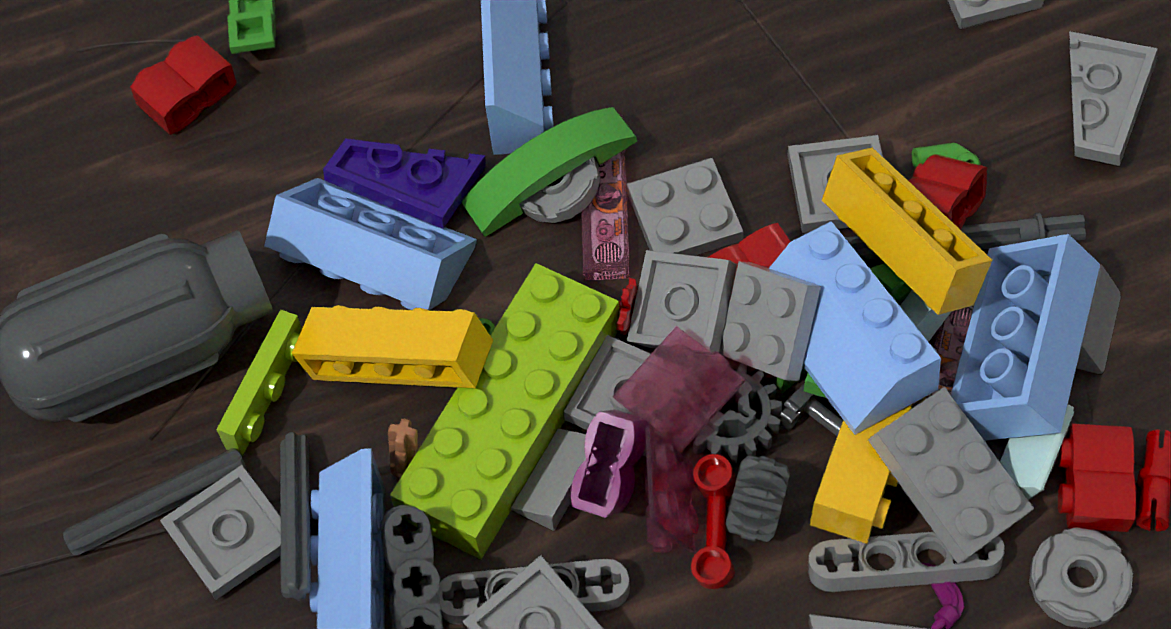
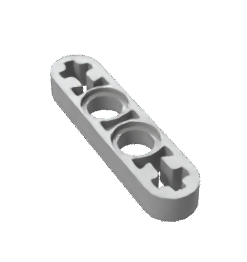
(907, 568)
(570, 571)

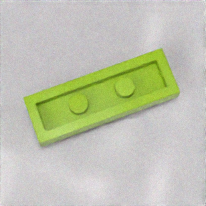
(261, 384)

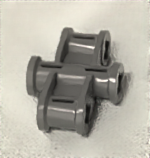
(402, 556)

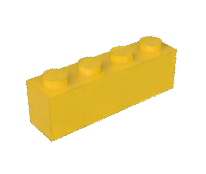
(906, 231)
(393, 346)
(854, 484)

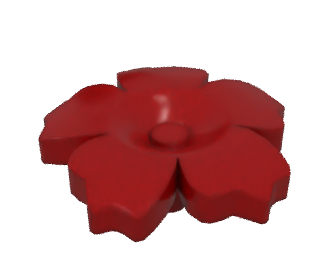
(626, 306)

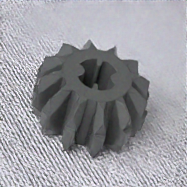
(757, 498)

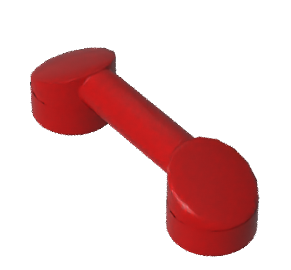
(716, 483)

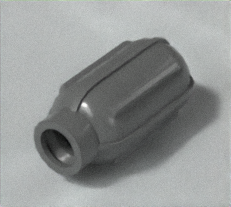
(126, 324)

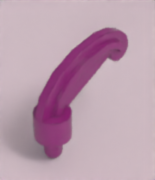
(952, 603)

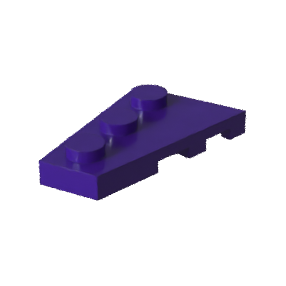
(409, 182)

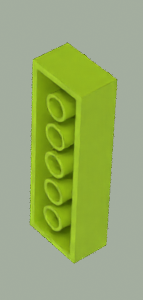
(499, 430)

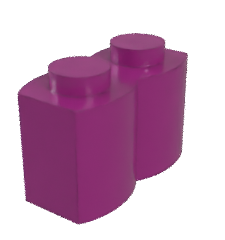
(607, 475)

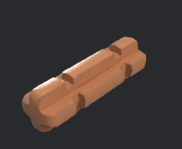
(402, 446)

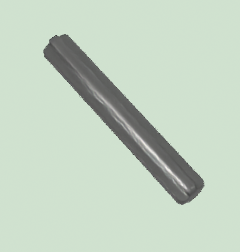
(150, 503)
(295, 516)

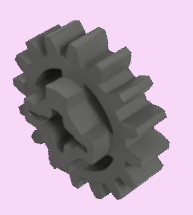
(742, 431)

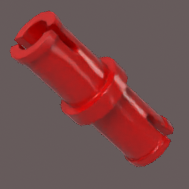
(1155, 482)

